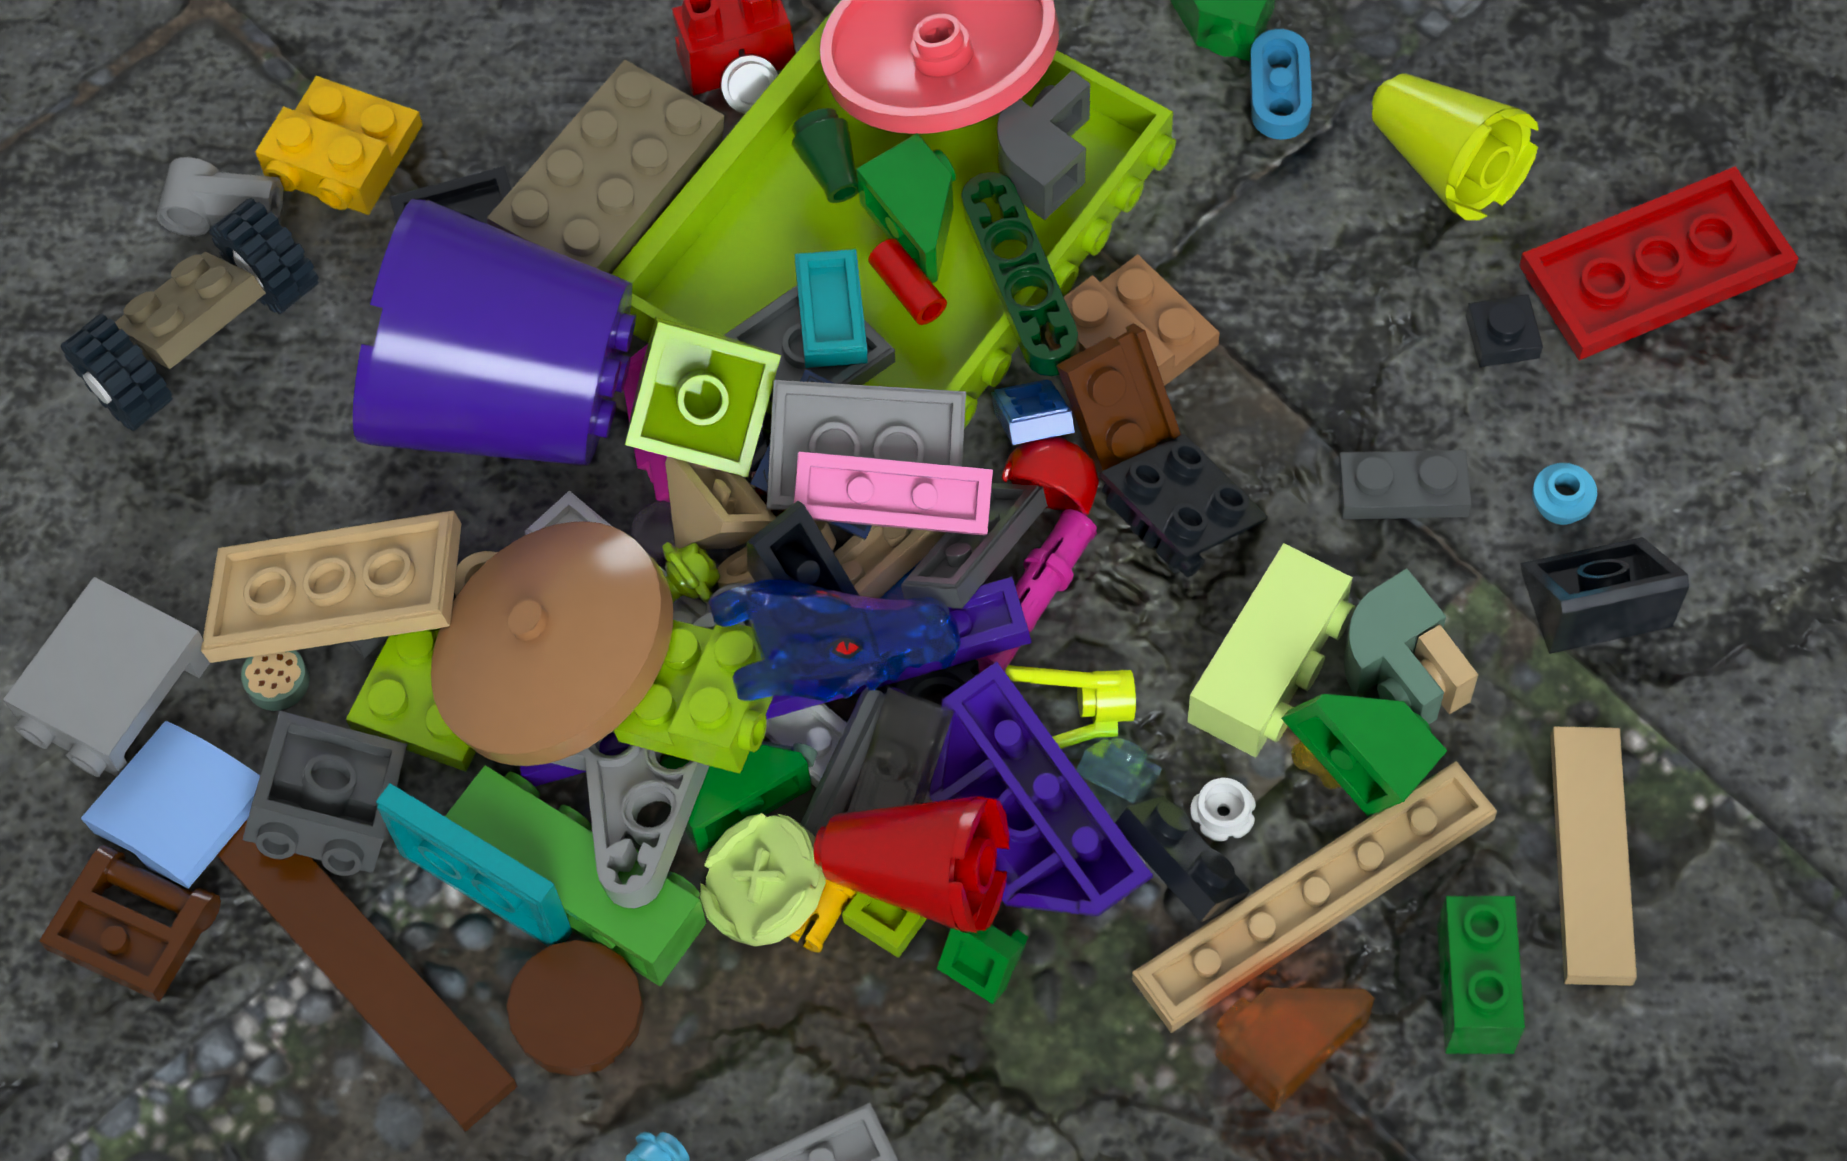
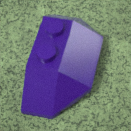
(1061, 839)

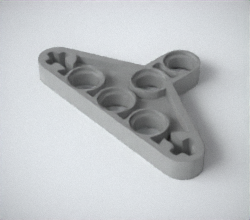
(617, 793)

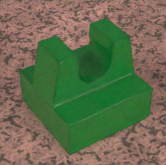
(982, 959)

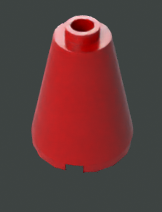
(922, 858)

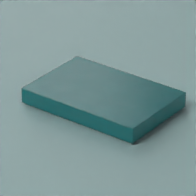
(474, 867)

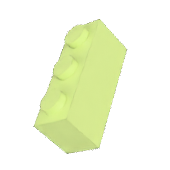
(1271, 651)

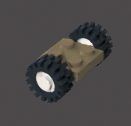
(187, 310)

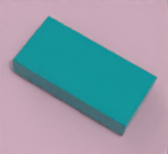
(831, 308)

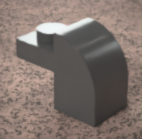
(1039, 148)

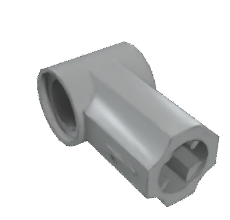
(201, 195)

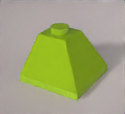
(701, 397)

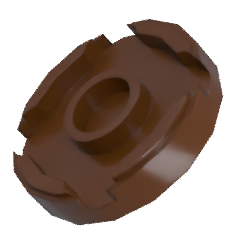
(575, 1007)

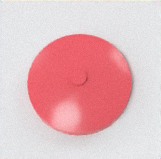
(935, 60)

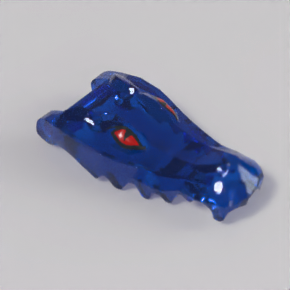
(832, 641)

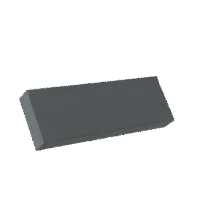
(964, 561)

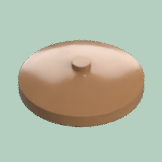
(552, 643)

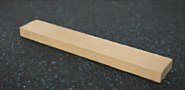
(1312, 897)

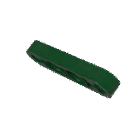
(1020, 272)

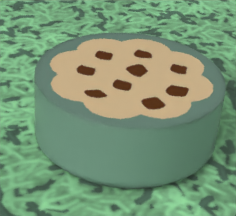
(275, 679)

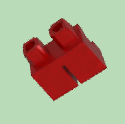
(722, 30)

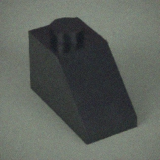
(796, 551)

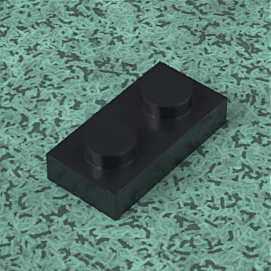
(1182, 857)

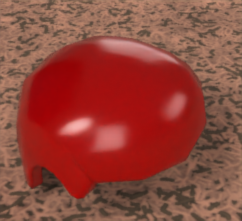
(1059, 468)

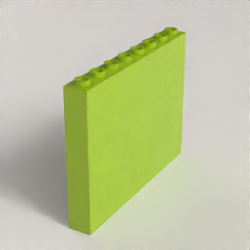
(755, 204)

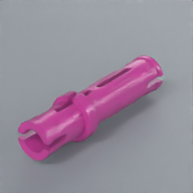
(1046, 572)

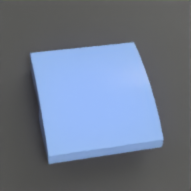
(175, 804)

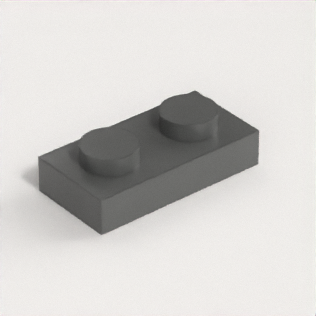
(1404, 484)

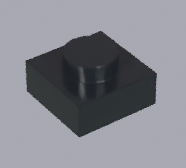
(1504, 330)

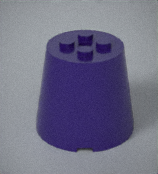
(490, 344)

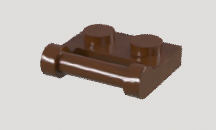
(122, 941)

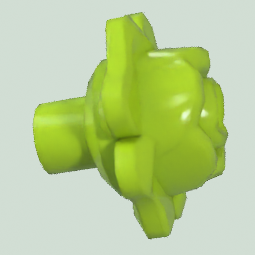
(690, 572)

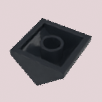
(1604, 593)

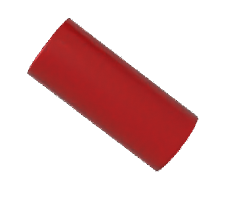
(907, 281)

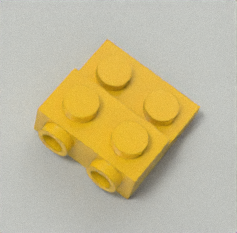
(338, 145)

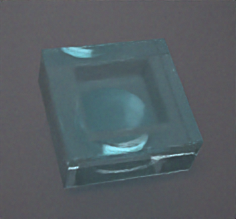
(1119, 768)

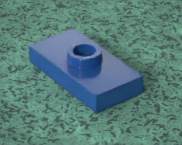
(1032, 411)

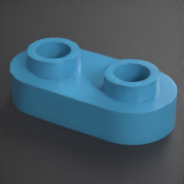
(1280, 88)

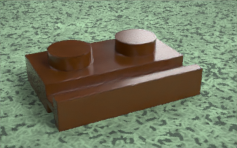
(1118, 398)

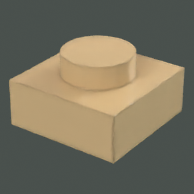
(1447, 667)

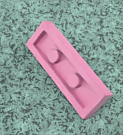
(894, 493)

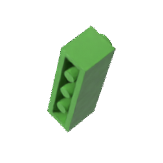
(562, 850)

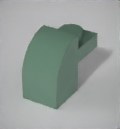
(1384, 644)

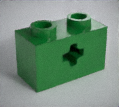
(1480, 975)

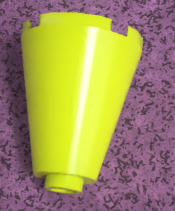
(1457, 141)

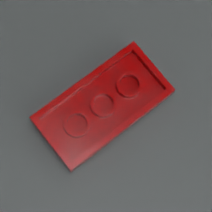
(1657, 262)

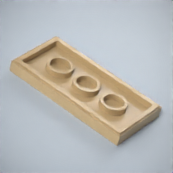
(332, 587)

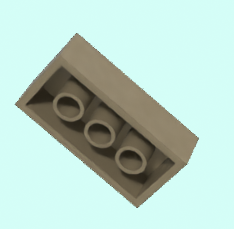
(612, 169)

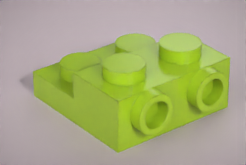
(694, 702)

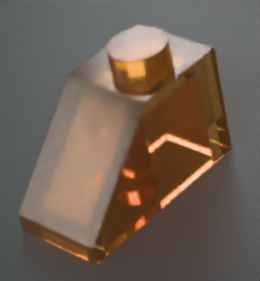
(1288, 1036)

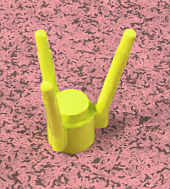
(1102, 695)

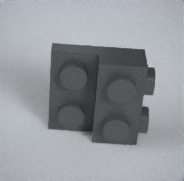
(323, 794)

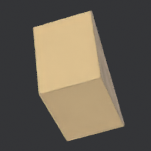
(713, 506)

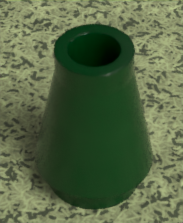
(827, 151)

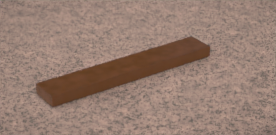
(373, 979)

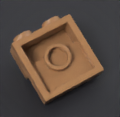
(1141, 297)

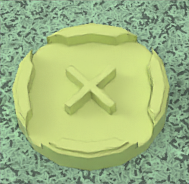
(762, 880)

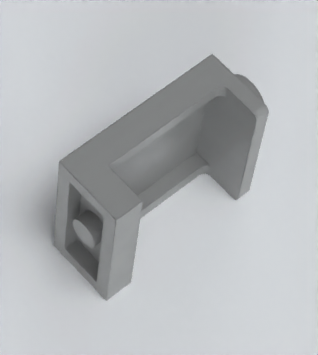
(102, 677)

